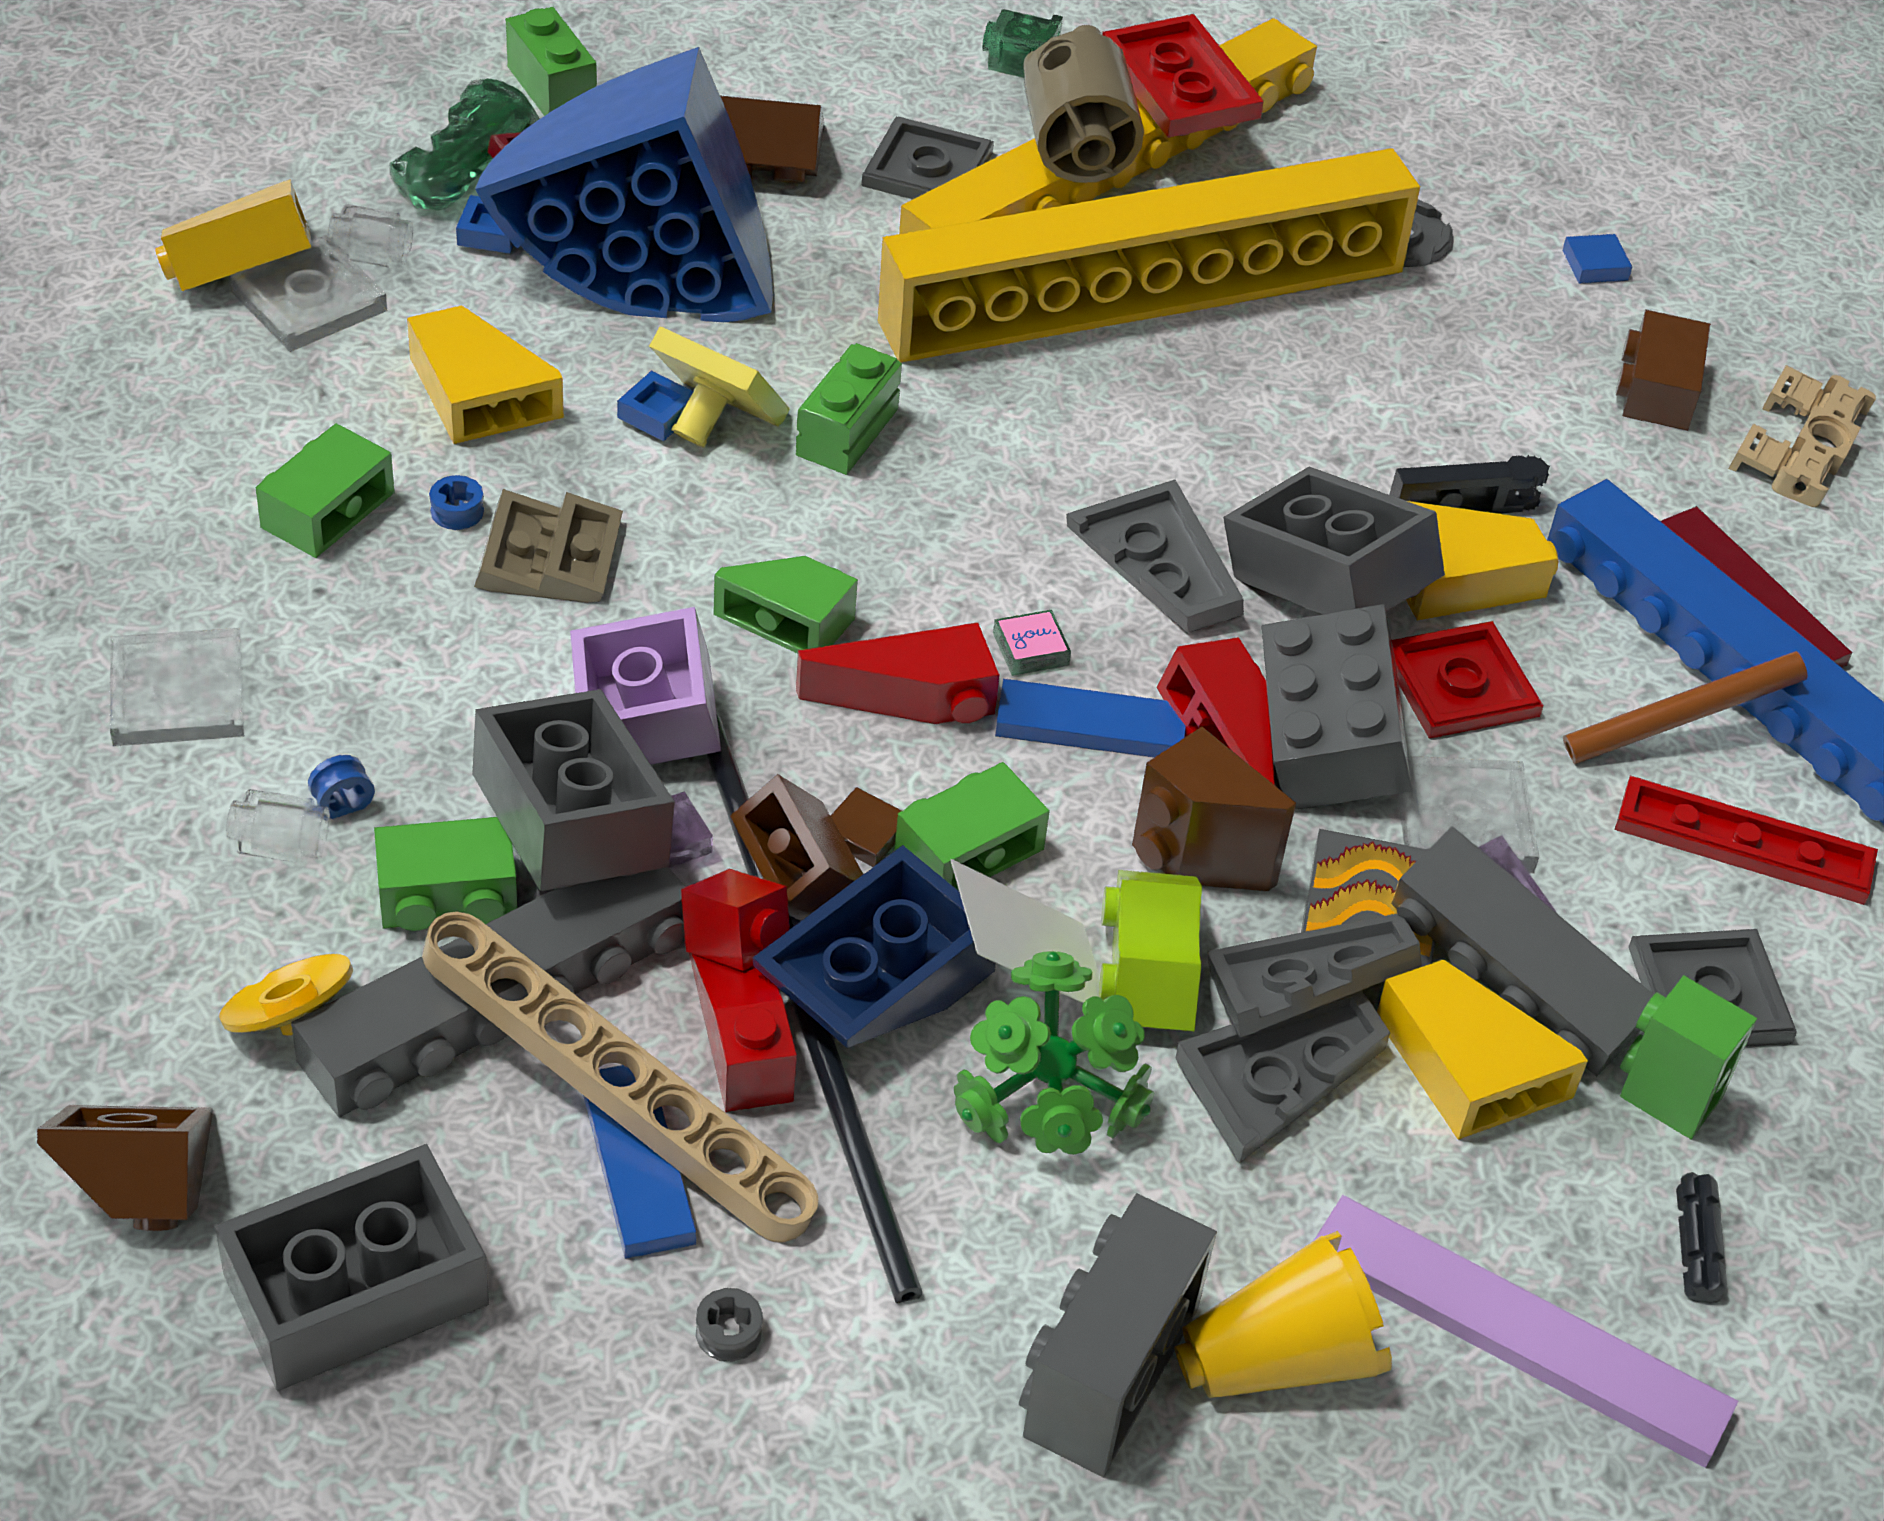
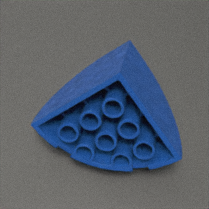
(639, 197)

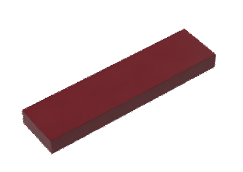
(1730, 558)

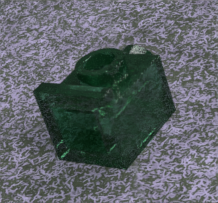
(1015, 37)

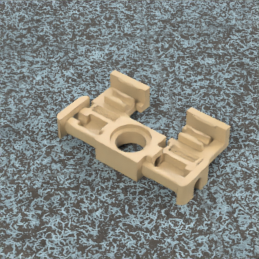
(1808, 461)

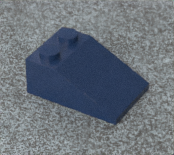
(879, 952)

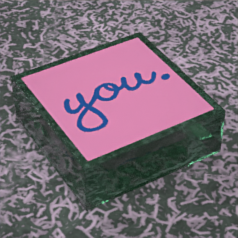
(1031, 642)

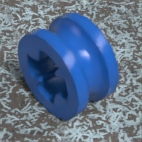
(456, 488)
(341, 785)

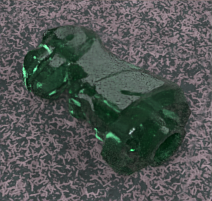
(460, 150)

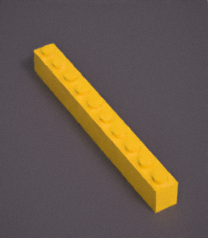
(1016, 182)

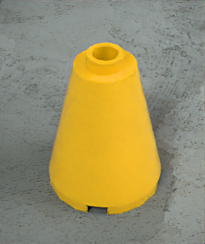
(1288, 1328)

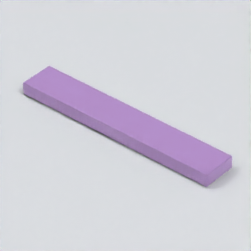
(1533, 1334)

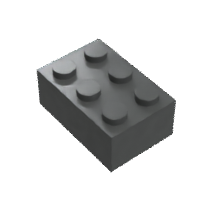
(1334, 544)
(1335, 707)
(572, 789)
(352, 1266)
(1115, 1333)

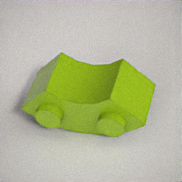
(1154, 947)

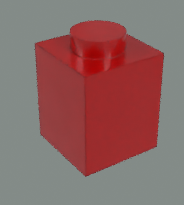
(733, 917)

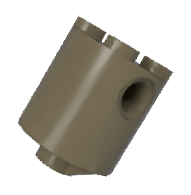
(1083, 106)

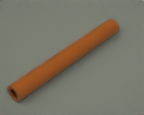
(1685, 707)

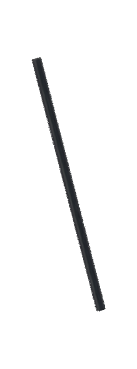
(833, 1081)

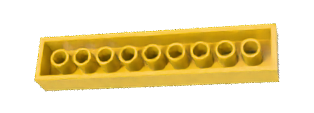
(1145, 254)

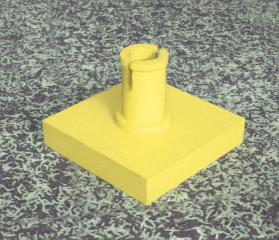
(716, 382)

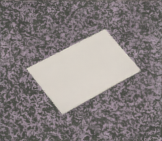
(1015, 927)

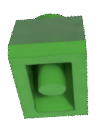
(787, 601)

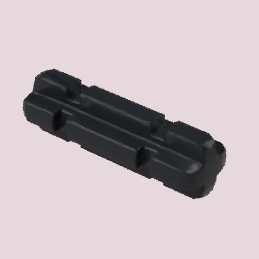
(1701, 1238)

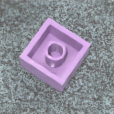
(655, 680)

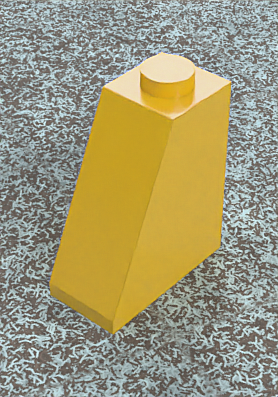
(234, 237)
(481, 376)
(1486, 563)
(1475, 1050)

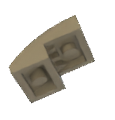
(549, 548)

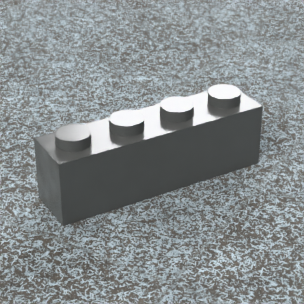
(1520, 948)

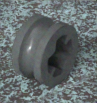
(746, 1314)

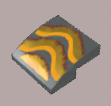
(1357, 881)

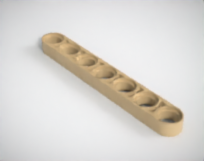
(628, 1105)

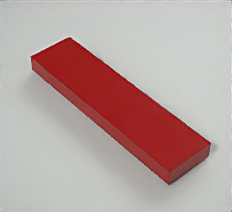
(1747, 840)

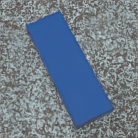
(1087, 719)
(641, 1185)

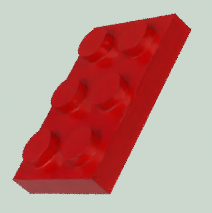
(1185, 76)

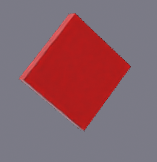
(1463, 680)

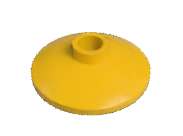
(286, 994)

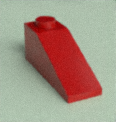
(910, 676)
(1226, 694)
(746, 1035)

